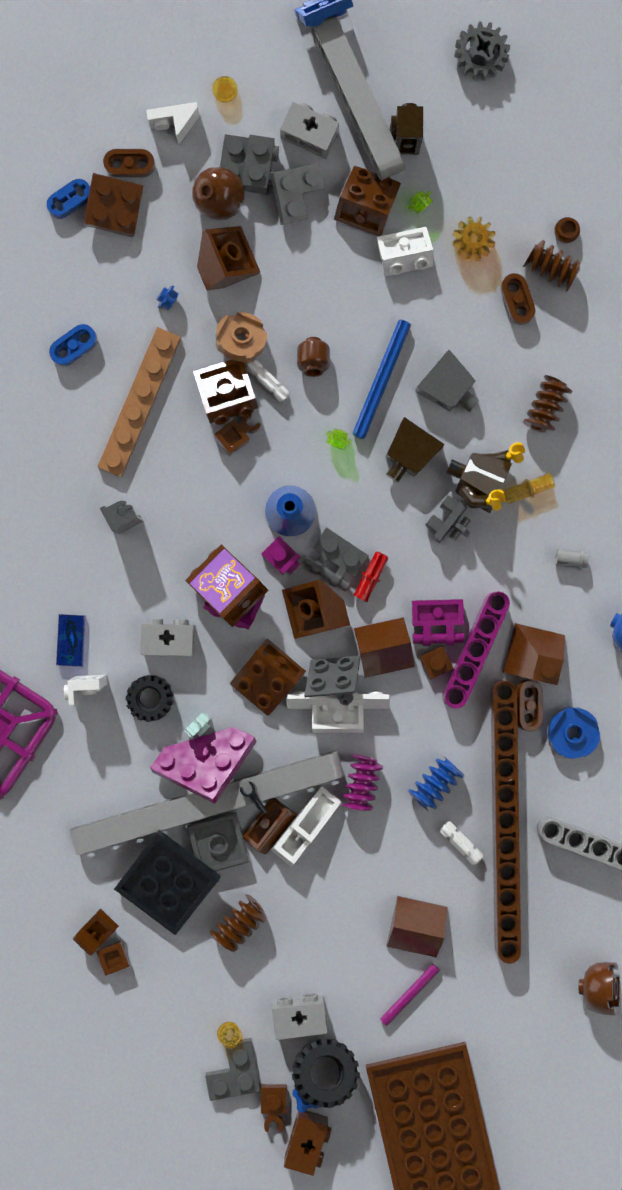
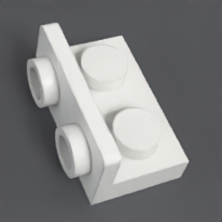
(405, 251)
(83, 685)

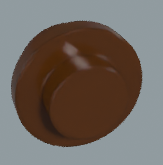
(567, 230)

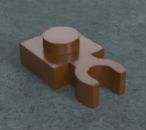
(235, 436)
(273, 1103)

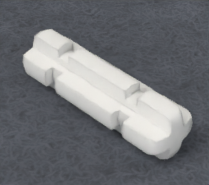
(268, 381)
(461, 842)

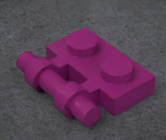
(436, 613)

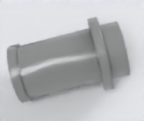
(571, 559)

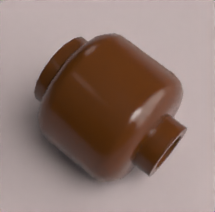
(313, 357)

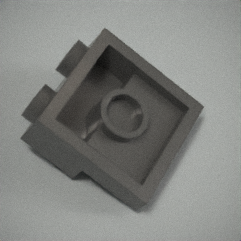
(250, 160)

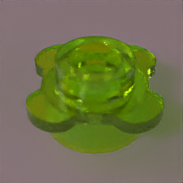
(420, 201)
(338, 438)

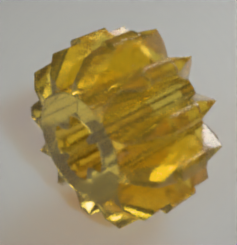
(483, 242)

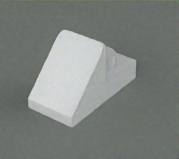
(181, 116)

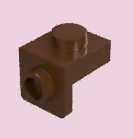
(95, 932)

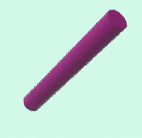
(410, 994)

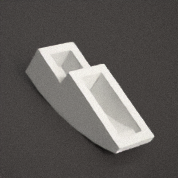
(305, 826)

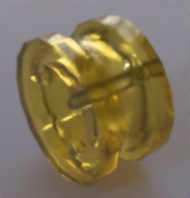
(223, 1031)

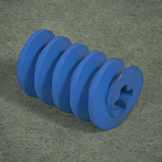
(436, 783)

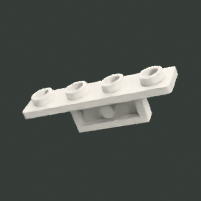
(332, 716)

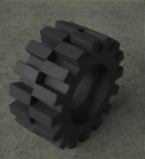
(135, 705)

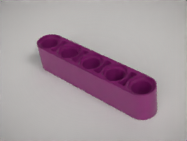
(485, 640)

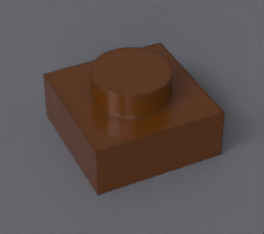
(436, 662)
(113, 958)

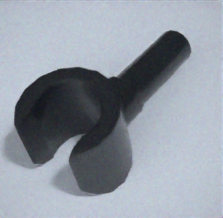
(254, 797)

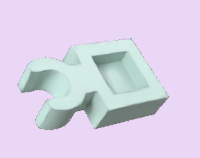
(199, 725)

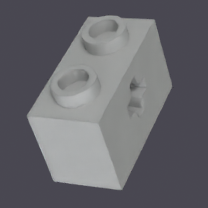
(318, 139)
(154, 645)
(287, 1023)

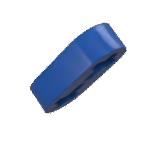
(66, 193)

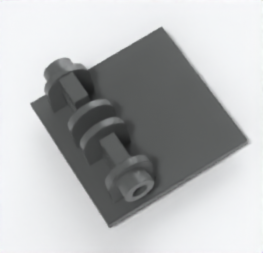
(333, 677)

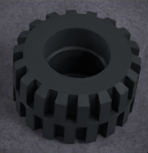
(347, 1079)

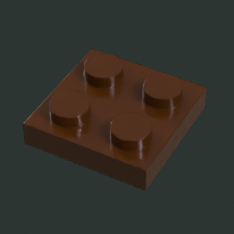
(113, 205)

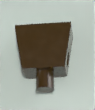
(411, 450)

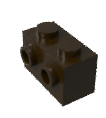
(408, 128)

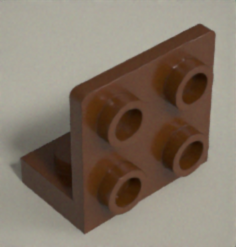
(366, 201)
(267, 677)

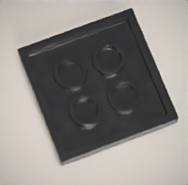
(167, 882)

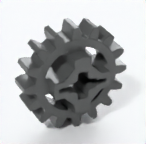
(486, 40)

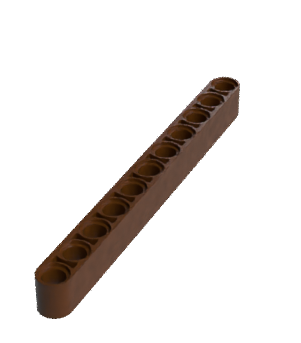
(511, 832)

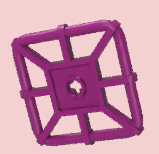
(9, 722)

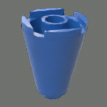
(290, 522)

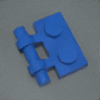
(314, 12)

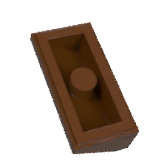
(270, 826)

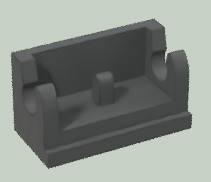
(119, 518)

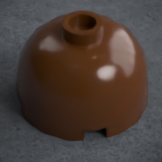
(218, 193)
(601, 988)

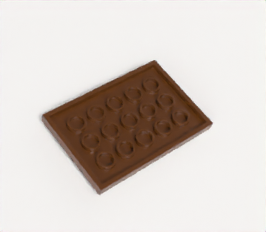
(432, 1121)

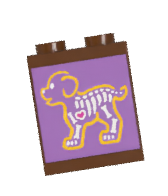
(226, 585)

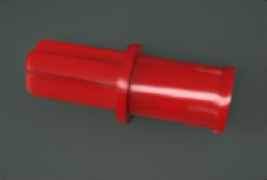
(371, 576)

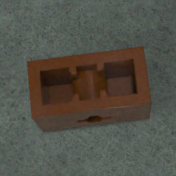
(303, 1157)

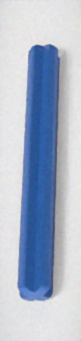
(381, 379)

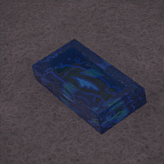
(70, 640)

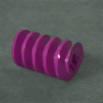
(362, 783)

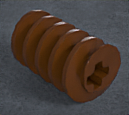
(553, 264)
(547, 404)
(240, 924)

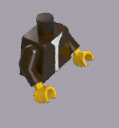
(484, 477)

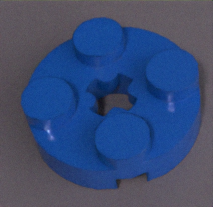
(575, 747)

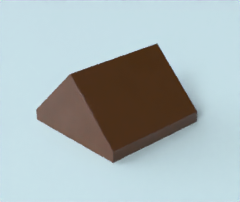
(384, 647)
(417, 926)

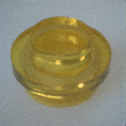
(224, 89)

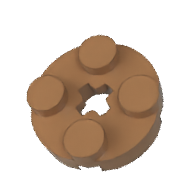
(237, 349)

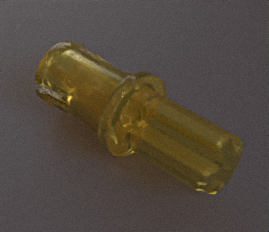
(529, 488)

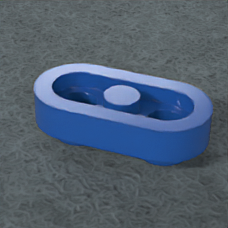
(72, 343)

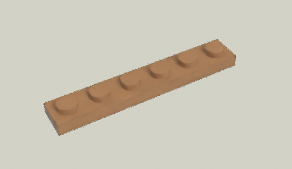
(139, 402)

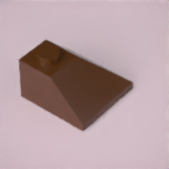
(225, 257)
(314, 609)
(535, 654)

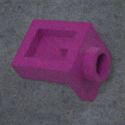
(282, 556)

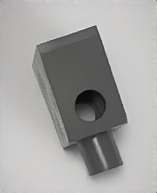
(448, 384)

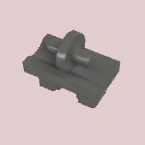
(455, 510)

